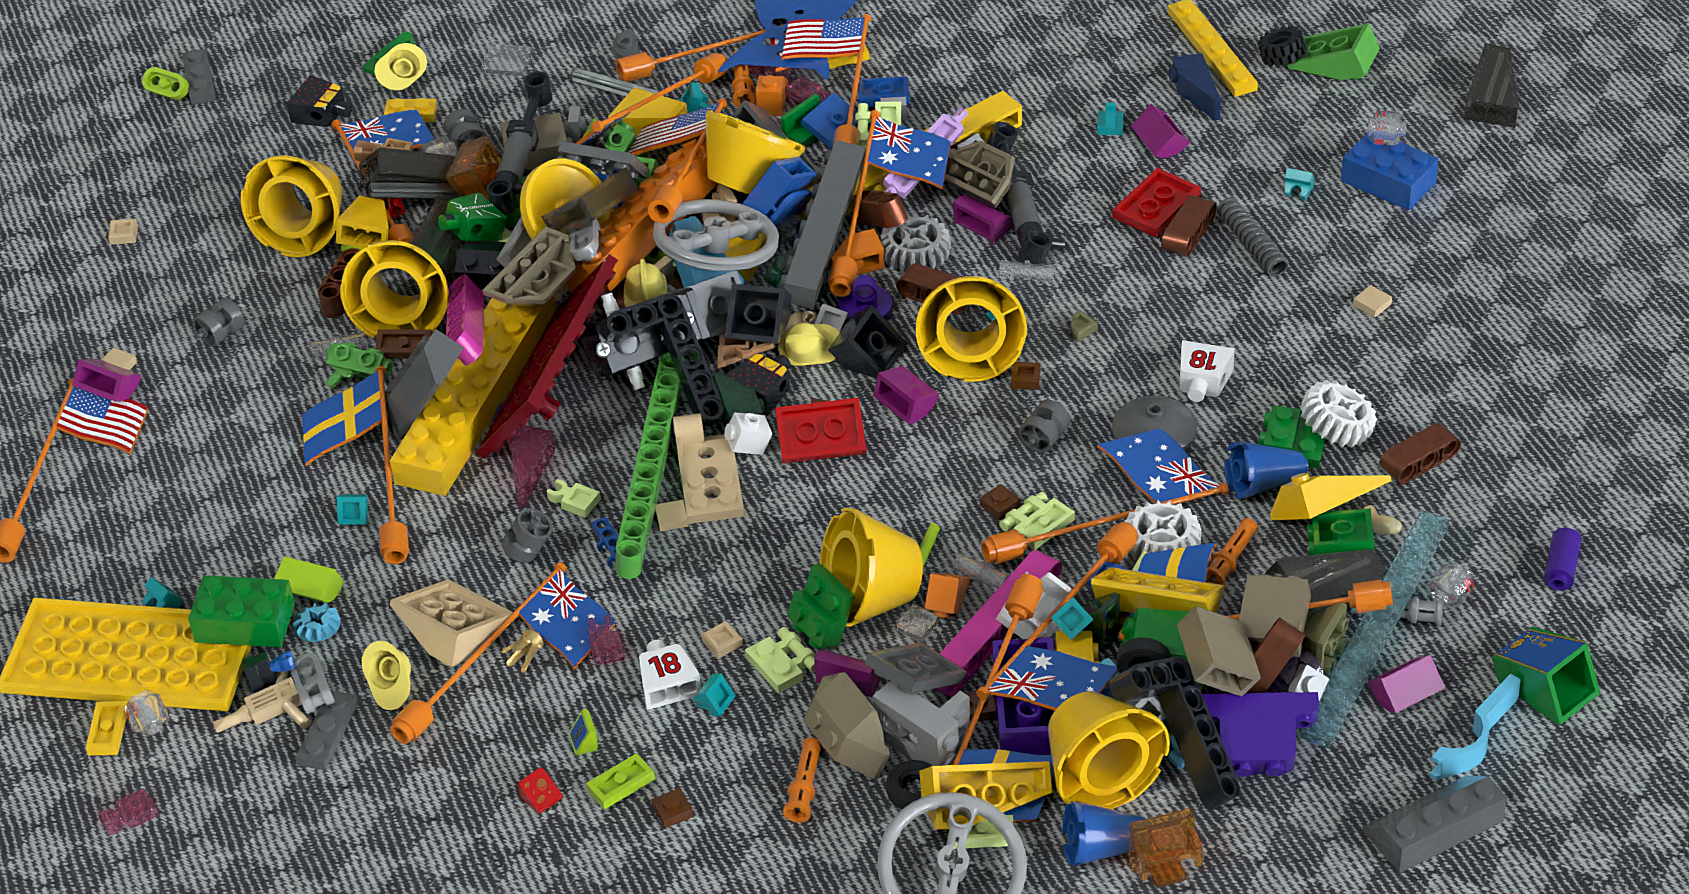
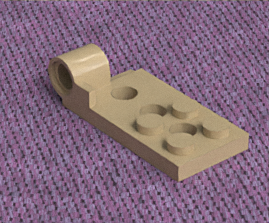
(690, 447)

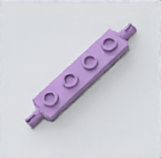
(946, 127)

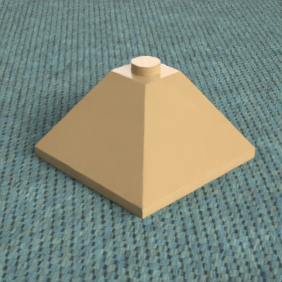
(449, 620)

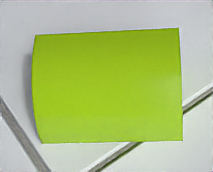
(310, 579)

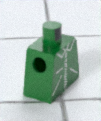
(473, 219)

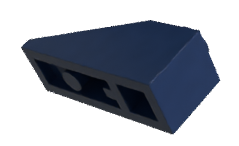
(1195, 83)

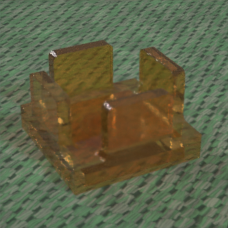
(1161, 844)

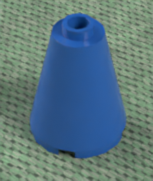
(1260, 468)
(1095, 832)

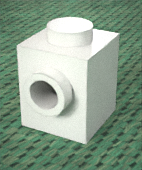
(748, 433)

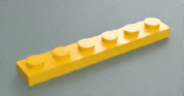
(1213, 47)

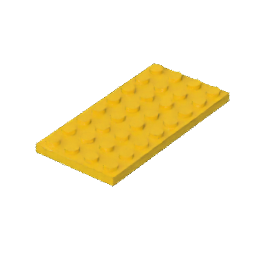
(117, 653)

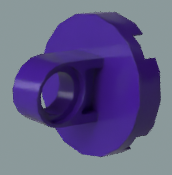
(864, 294)

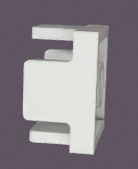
(1053, 593)

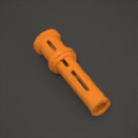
(742, 85)
(1224, 561)
(810, 753)

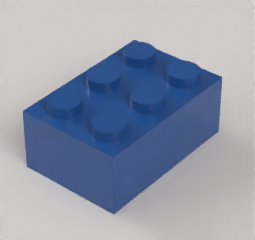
(1390, 172)

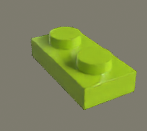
(620, 781)

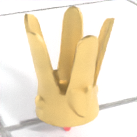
(528, 643)

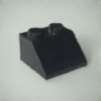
(479, 261)
(757, 313)
(867, 344)

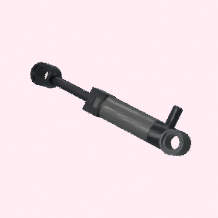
(521, 140)
(1020, 201)

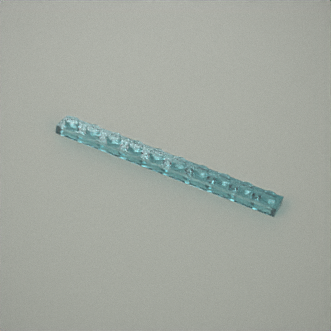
(1375, 629)

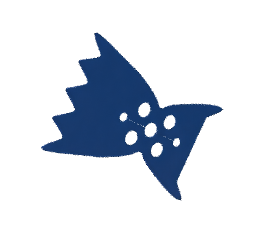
(759, 54)

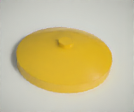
(550, 187)

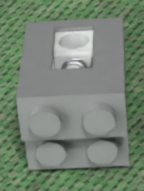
(920, 727)

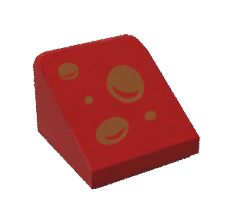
(539, 790)

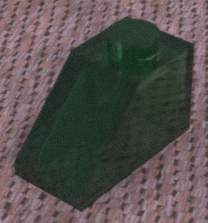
(737, 397)
(1105, 622)

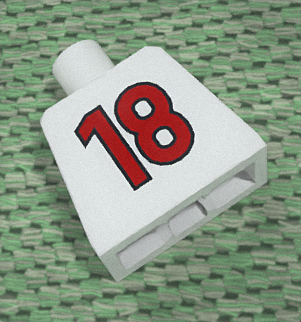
(1204, 369)
(667, 675)

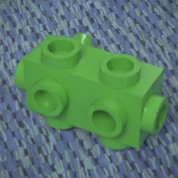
(621, 138)
(350, 361)

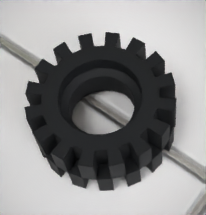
(1282, 46)

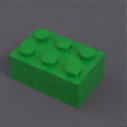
(241, 611)

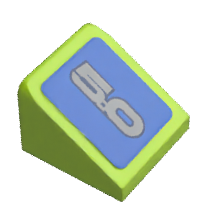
(583, 734)

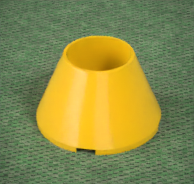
(743, 152)
(278, 216)
(377, 307)
(971, 354)
(872, 562)
(1104, 749)

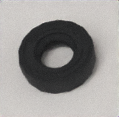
(1140, 647)
(896, 777)

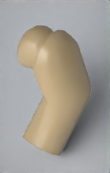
(801, 317)
(1384, 524)

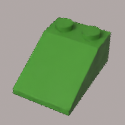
(1339, 53)

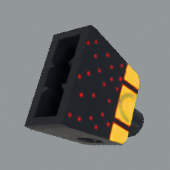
(318, 103)
(766, 377)

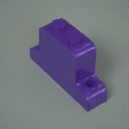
(1261, 728)

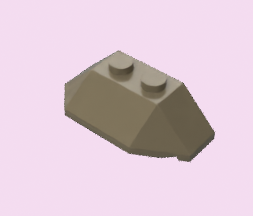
(980, 172)
(535, 271)
(847, 725)

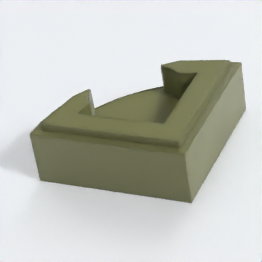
(1082, 326)

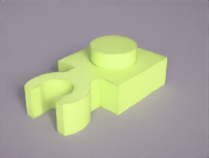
(577, 500)

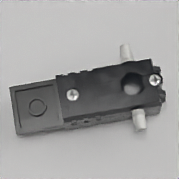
(707, 310)

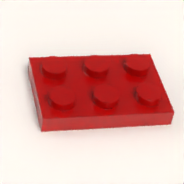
(1155, 202)
(820, 430)

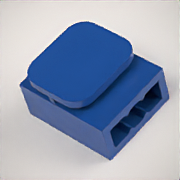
(782, 190)

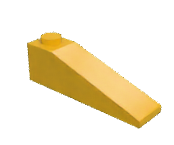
(1314, 495)
(998, 784)

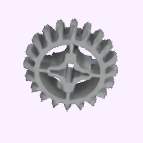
(916, 242)

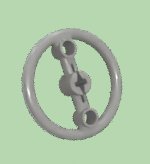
(716, 236)
(957, 804)

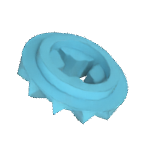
(315, 631)

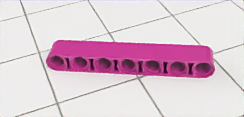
(466, 318)
(974, 641)

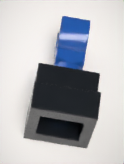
(262, 671)

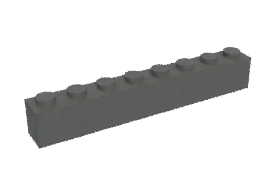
(824, 223)

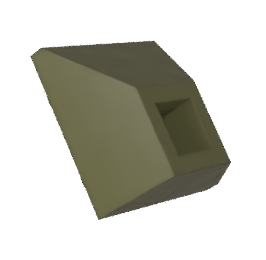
(1325, 635)

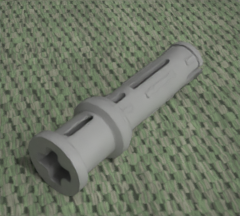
(1414, 613)

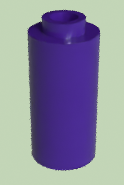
(1562, 558)

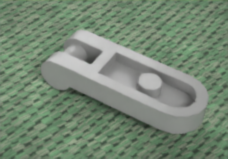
(585, 241)
(311, 682)

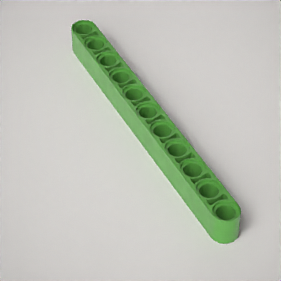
(648, 471)

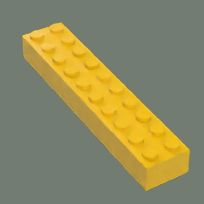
(468, 398)

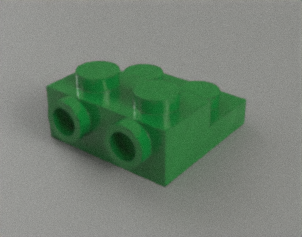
(1290, 432)
(1340, 532)
(821, 608)

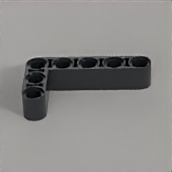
(677, 348)
(1189, 721)

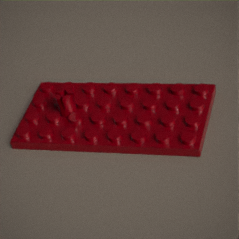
(546, 360)

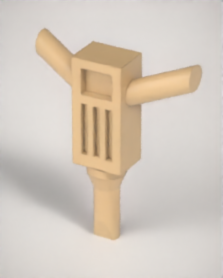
(268, 704)

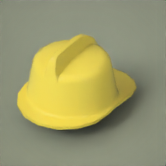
(400, 66)
(643, 283)
(808, 344)
(387, 674)

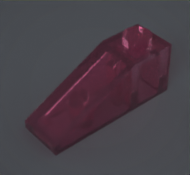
(531, 454)

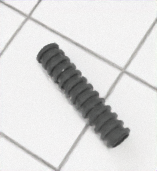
(1252, 236)

